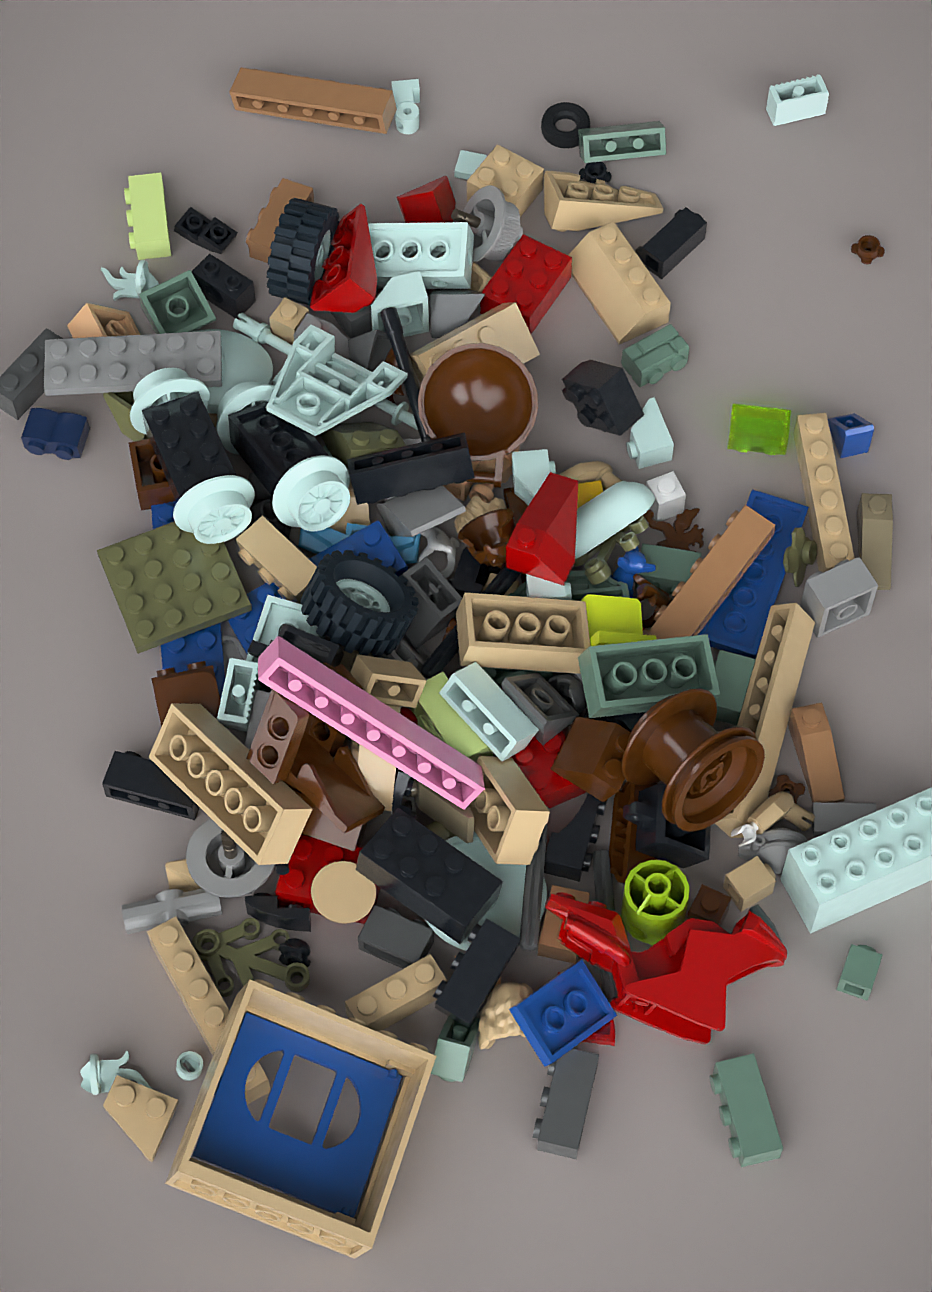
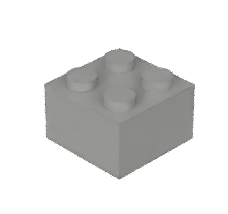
(839, 596)

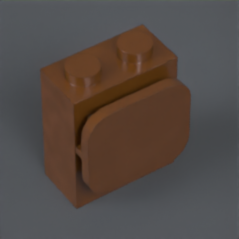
(192, 686)

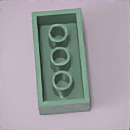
(642, 673)

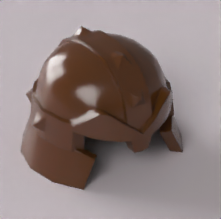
(488, 536)

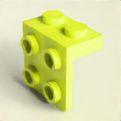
(614, 620)

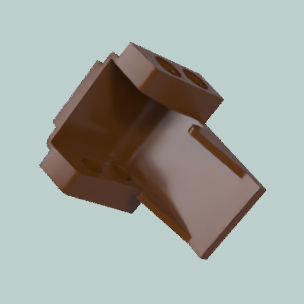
(299, 751)

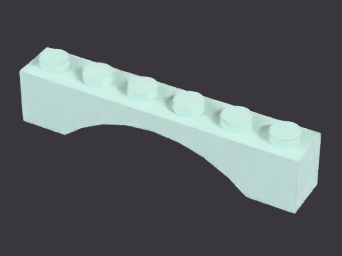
(528, 474)

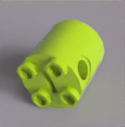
(654, 900)

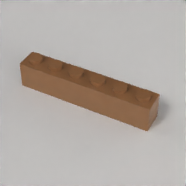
(313, 100)
(713, 576)

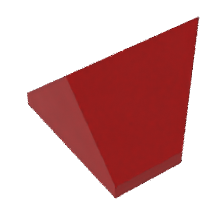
(428, 203)

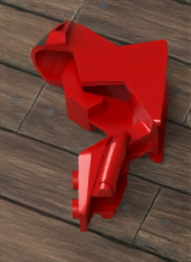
(680, 978)

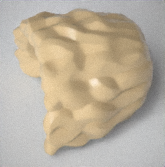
(496, 1017)

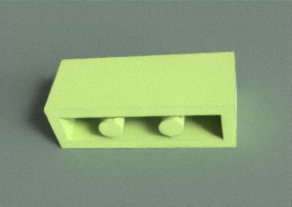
(147, 216)

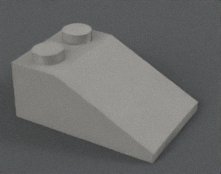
(419, 511)

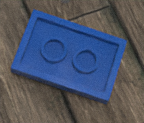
(563, 1012)

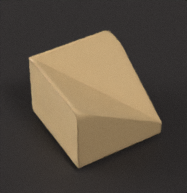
(179, 876)

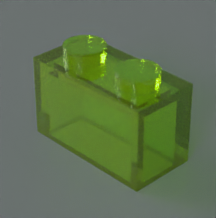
(759, 429)

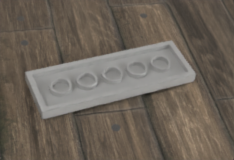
(123, 361)

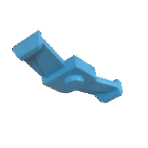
(321, 540)

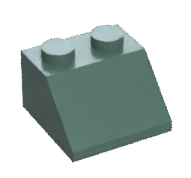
(176, 305)

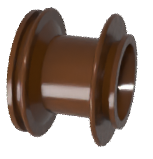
(701, 767)

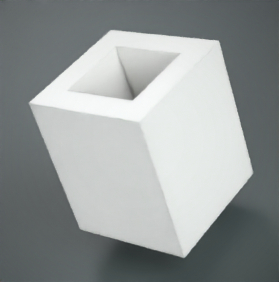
(668, 496)

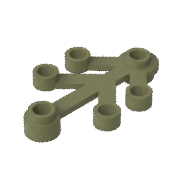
(597, 568)
(246, 956)

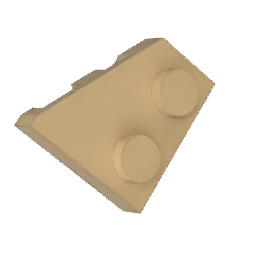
(140, 1113)

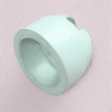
(193, 1062)

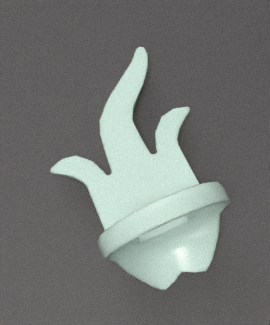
(131, 283)
(100, 1074)

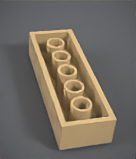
(216, 775)

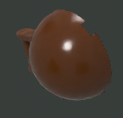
(484, 395)

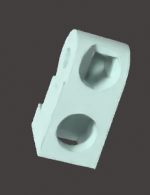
(407, 113)

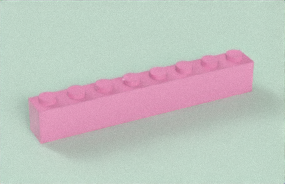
(370, 722)

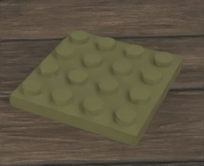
(171, 585)

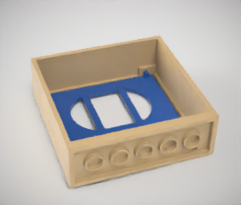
(311, 1185)

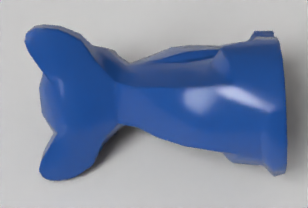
(630, 564)

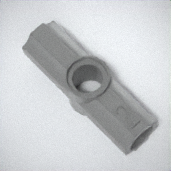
(168, 904)

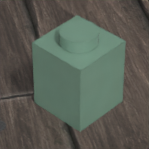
(859, 971)

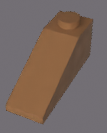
(816, 753)

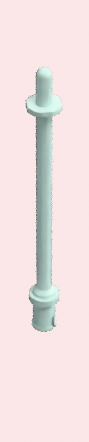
(262, 334)

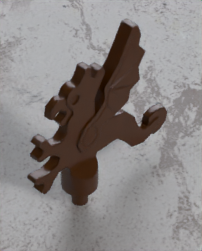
(675, 534)

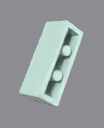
(488, 711)

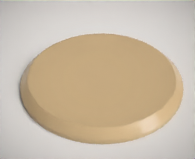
(342, 893)

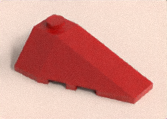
(350, 269)
(546, 532)

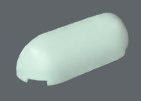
(610, 513)

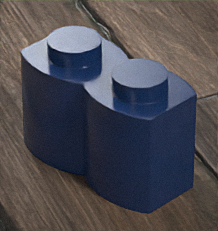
(55, 433)

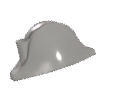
(772, 847)

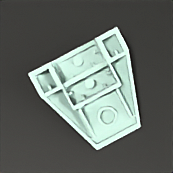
(325, 388)

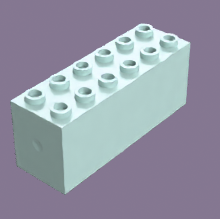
(861, 862)

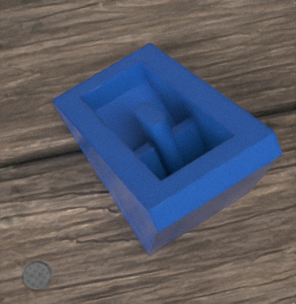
(851, 434)

